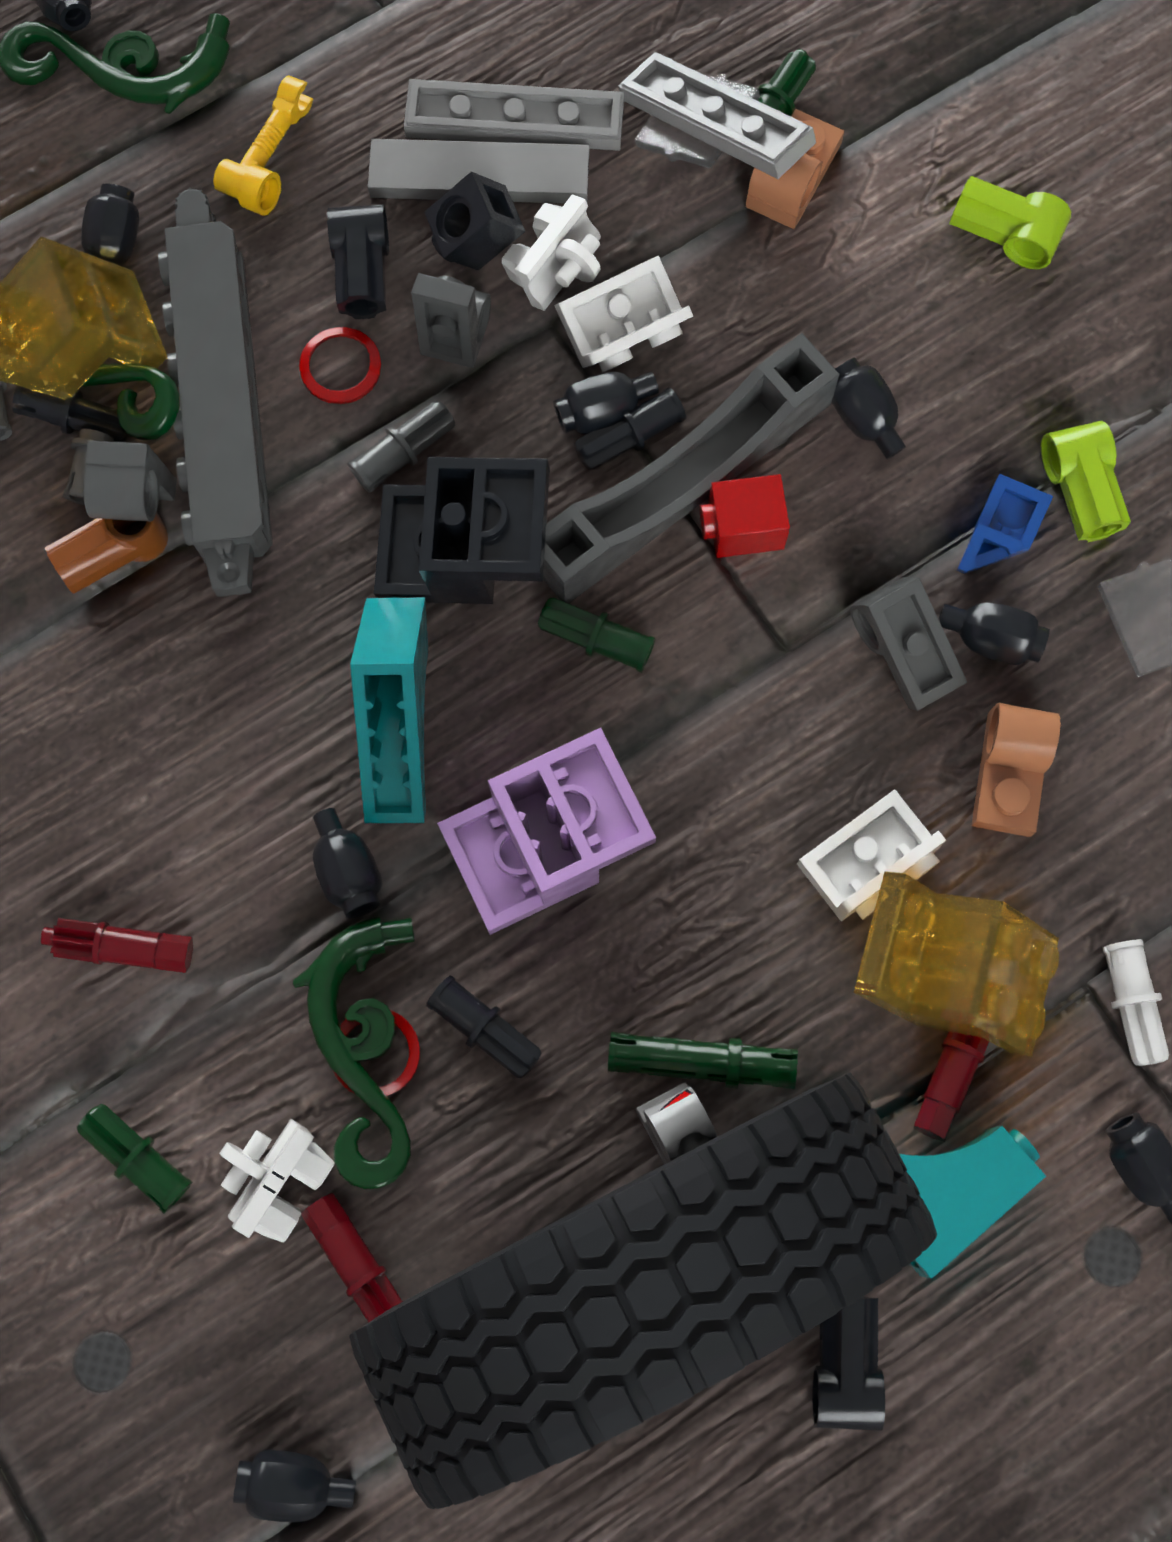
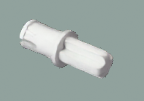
(1136, 1002)

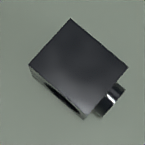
(474, 221)

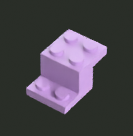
(546, 830)

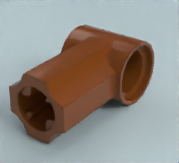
(103, 548)

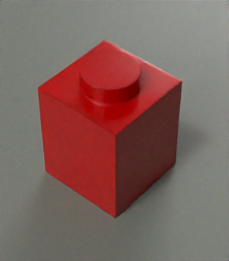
(746, 516)

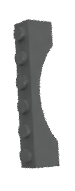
(759, 415)

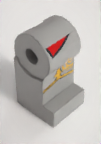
(676, 1122)

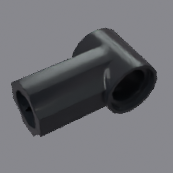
(358, 245)
(848, 1384)

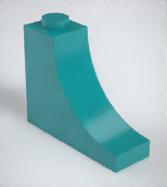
(389, 708)
(971, 1190)

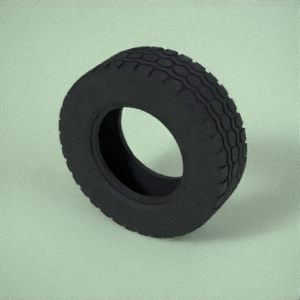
(643, 1295)

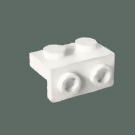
(621, 314)
(852, 861)

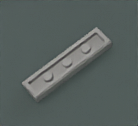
(513, 114)
(718, 115)
(433, 167)

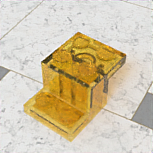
(68, 317)
(958, 964)

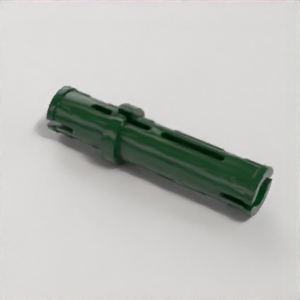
(703, 1060)

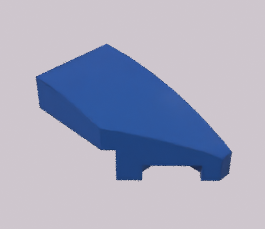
(1005, 524)

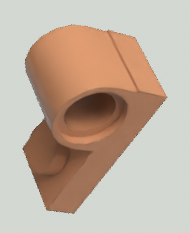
(790, 194)
(1012, 768)

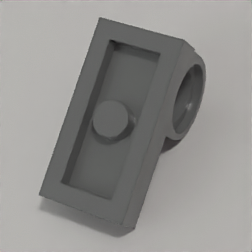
(449, 318)
(125, 481)
(909, 635)

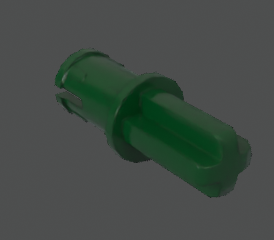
(788, 82)
(596, 633)
(133, 1157)

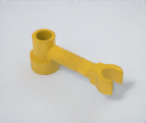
(249, 181)

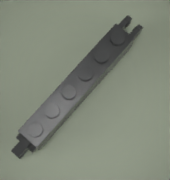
(217, 395)

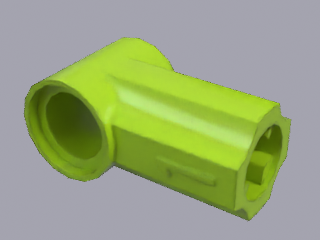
(1024, 226)
(1084, 465)

